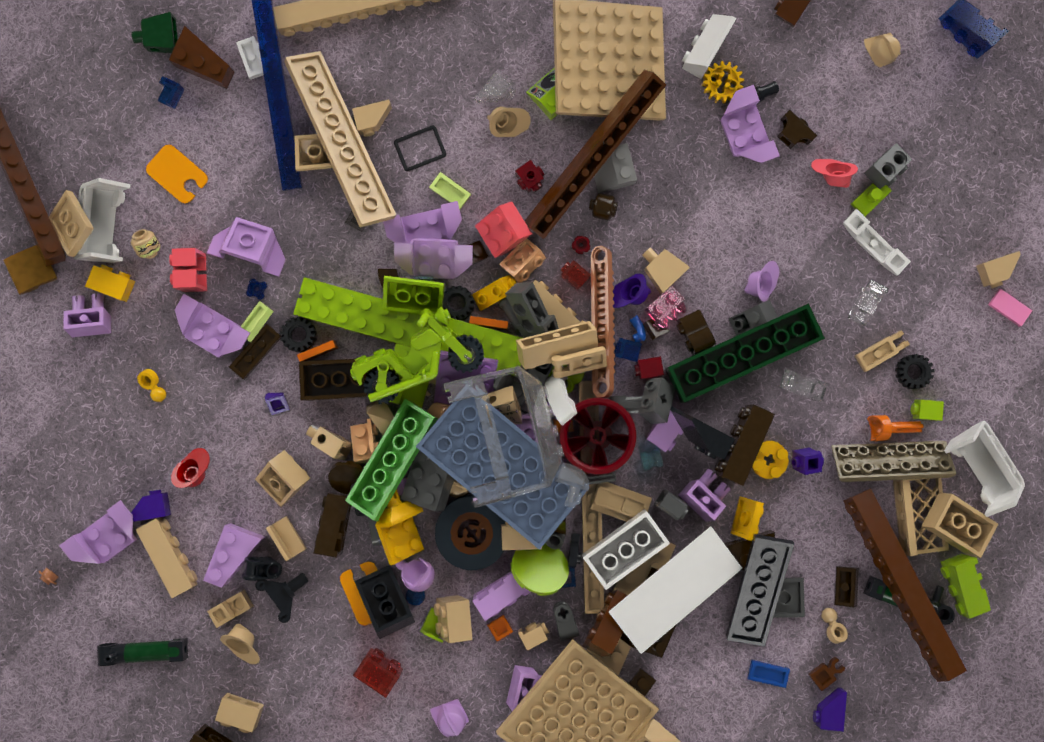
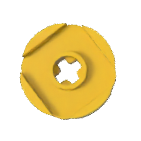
(774, 469)

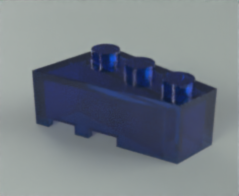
(971, 28)

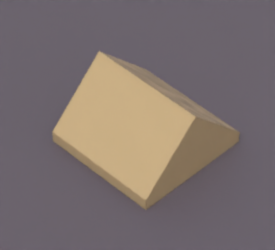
(310, 153)

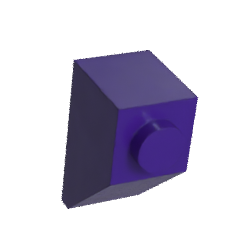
(152, 506)
(831, 711)

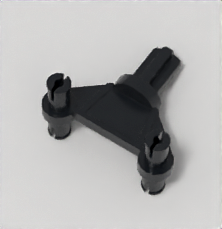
(282, 593)

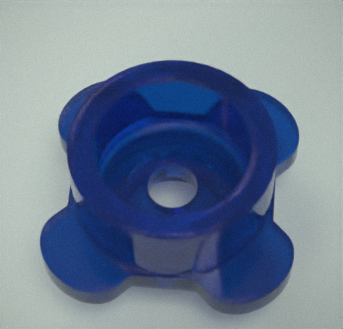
(255, 284)

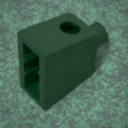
(157, 33)

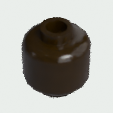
(603, 207)

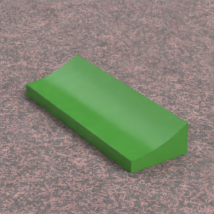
(390, 460)

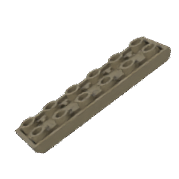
(893, 461)

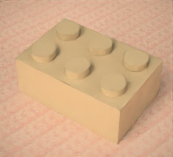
(960, 524)

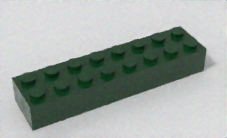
(744, 353)

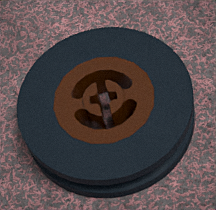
(453, 546)

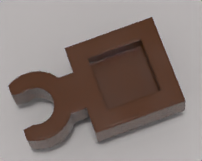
(824, 675)

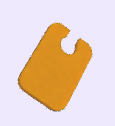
(172, 170)
(353, 594)

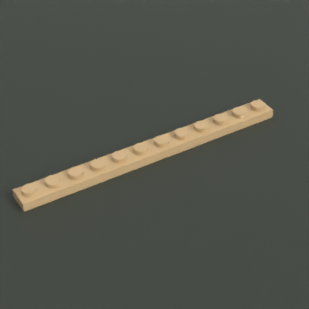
(590, 518)

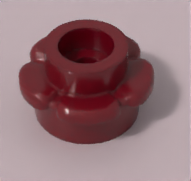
(580, 239)

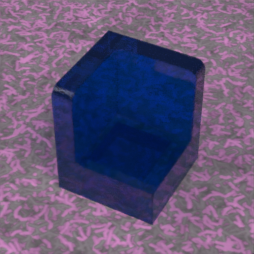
(171, 92)
(627, 349)

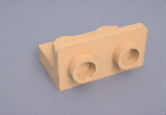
(523, 260)
(363, 441)

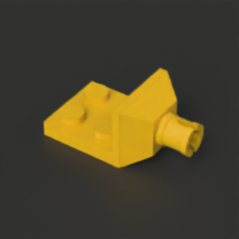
(399, 530)

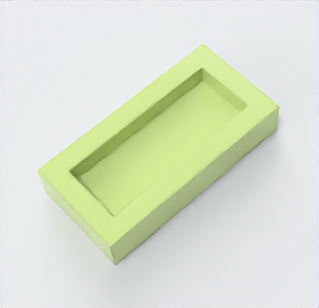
(449, 190)
(256, 320)

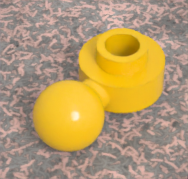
(148, 380)

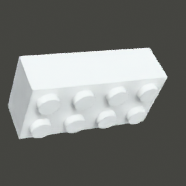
(625, 549)

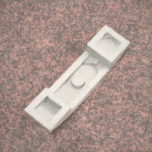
(874, 244)
(558, 398)

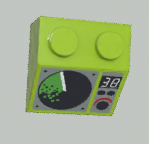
(544, 94)

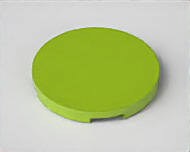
(540, 570)

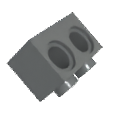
(890, 164)

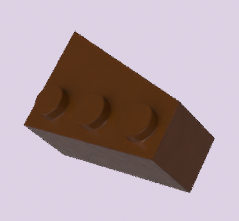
(198, 59)
(605, 632)

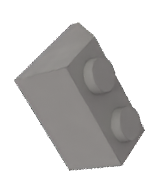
(616, 171)

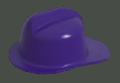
(631, 291)

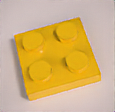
(747, 518)

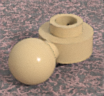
(830, 616)

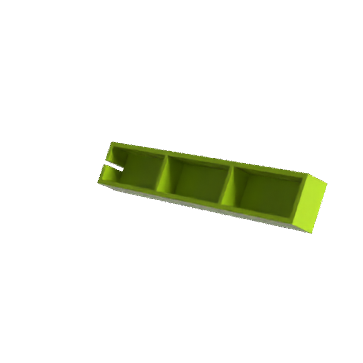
(366, 316)

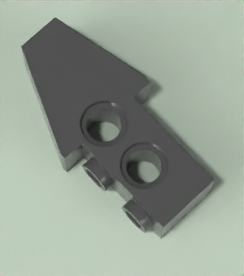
(530, 310)

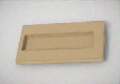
(618, 501)

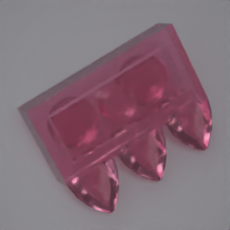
(666, 306)

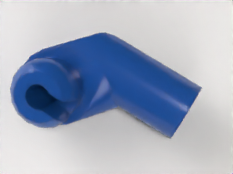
(641, 331)

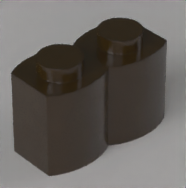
(696, 332)

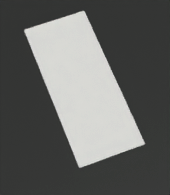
(675, 590)

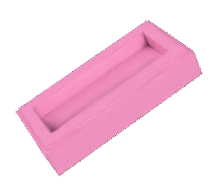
(1010, 307)

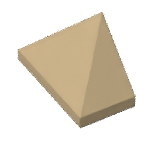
(380, 415)

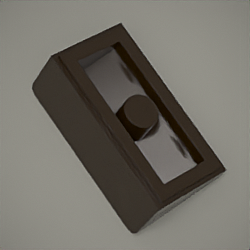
(846, 586)

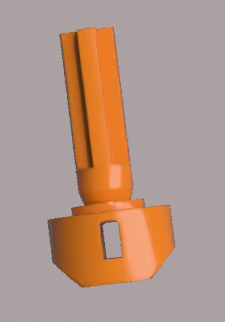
(882, 427)

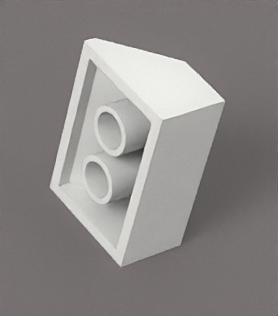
(707, 44)

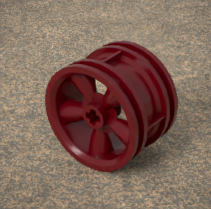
(599, 461)

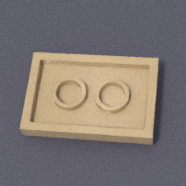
(70, 223)

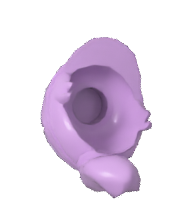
(416, 574)

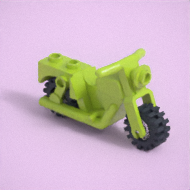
(421, 362)

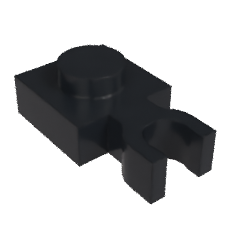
(574, 556)

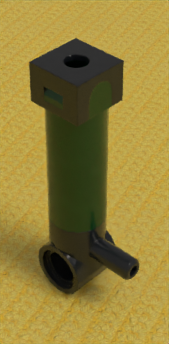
(877, 589)
(114, 653)

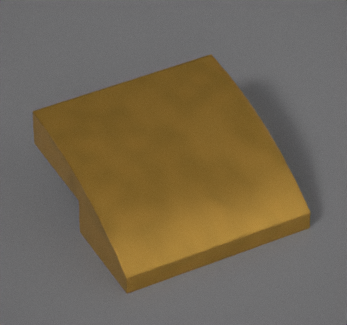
(29, 270)

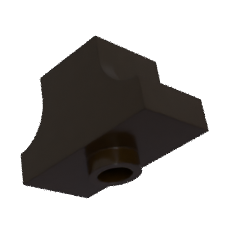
(795, 130)

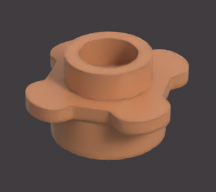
(48, 576)

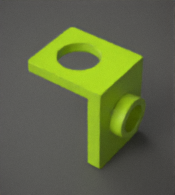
(429, 626)

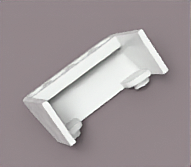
(99, 203)
(991, 465)

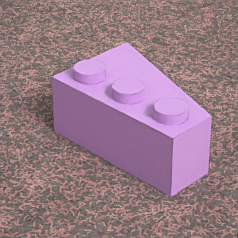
(230, 554)
(498, 595)

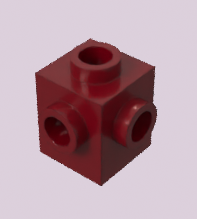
(530, 170)

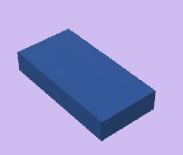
(768, 673)

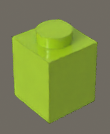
(927, 410)

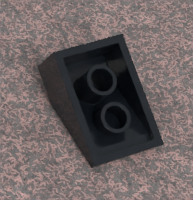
(703, 436)
(384, 601)

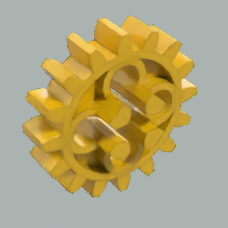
(718, 72)

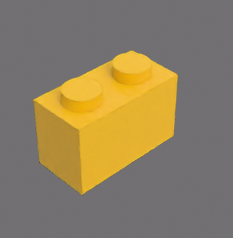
(110, 283)

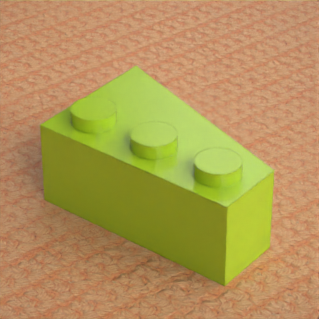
(965, 585)

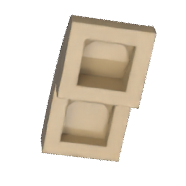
(230, 608)

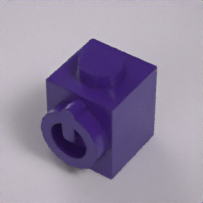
(807, 461)

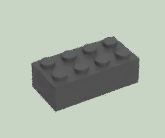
(427, 484)

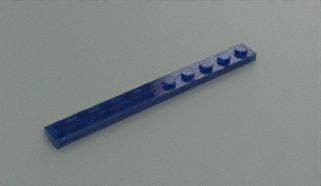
(276, 93)

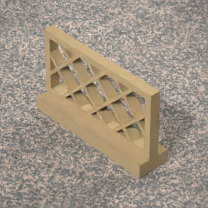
(905, 516)

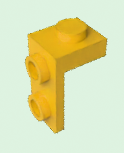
(493, 292)

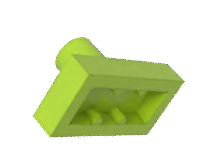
(870, 198)

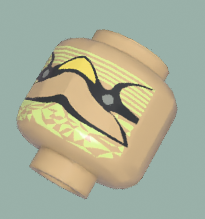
(145, 244)

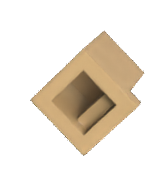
(534, 634)

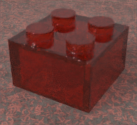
(378, 671)

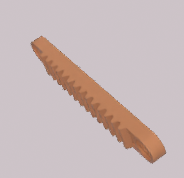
(603, 317)

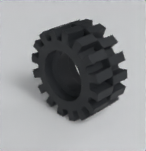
(466, 295)
(287, 334)
(922, 363)

